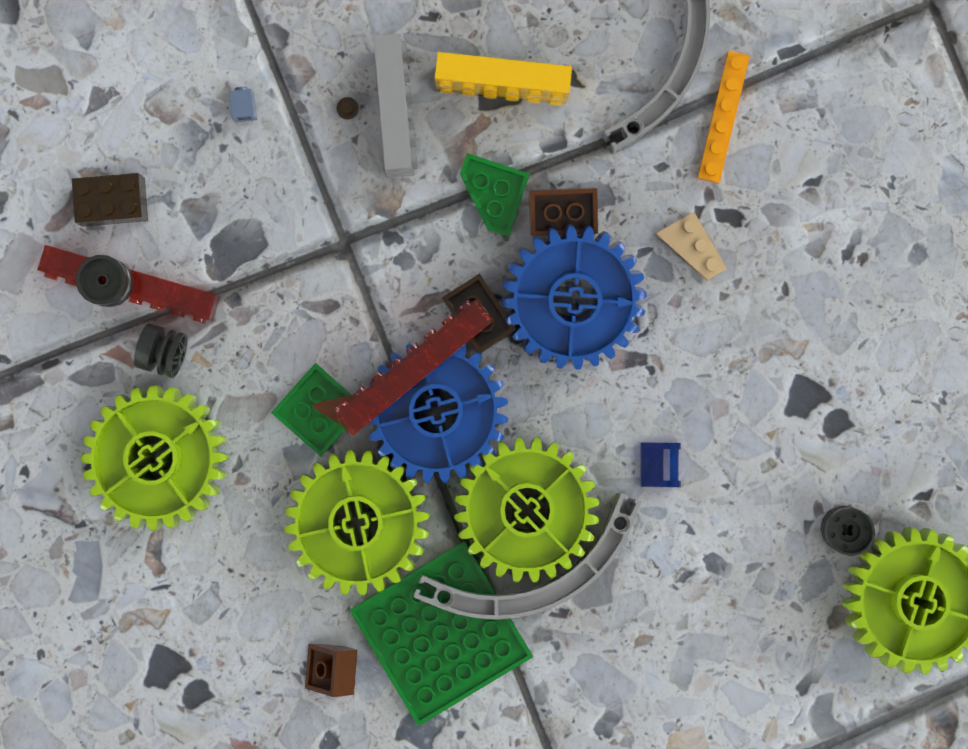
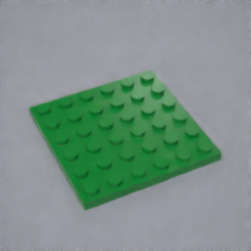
(432, 652)

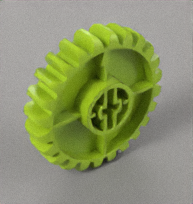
(119, 458)
(320, 533)
(531, 548)
(884, 597)

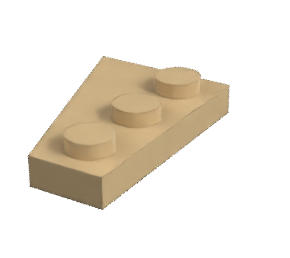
(693, 245)

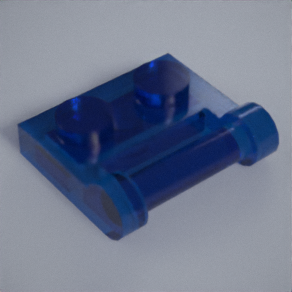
(652, 464)

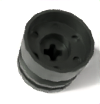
(160, 350)
(860, 529)

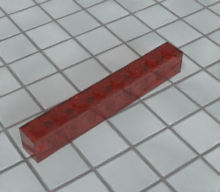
(146, 288)
(413, 368)

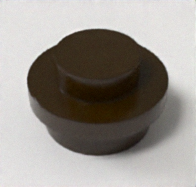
(347, 108)

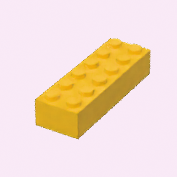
(502, 78)

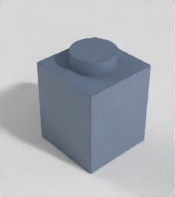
(242, 104)

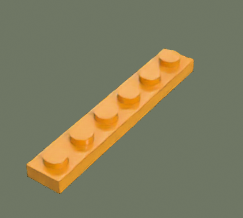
(723, 117)

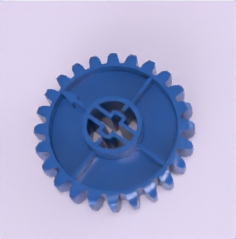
(606, 314)
(460, 443)

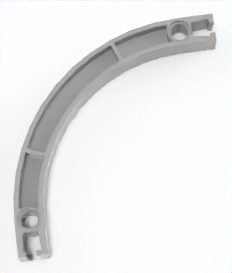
(666, 100)
(550, 593)

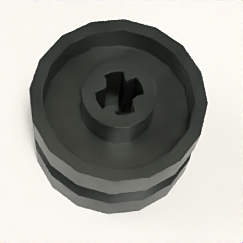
(91, 279)

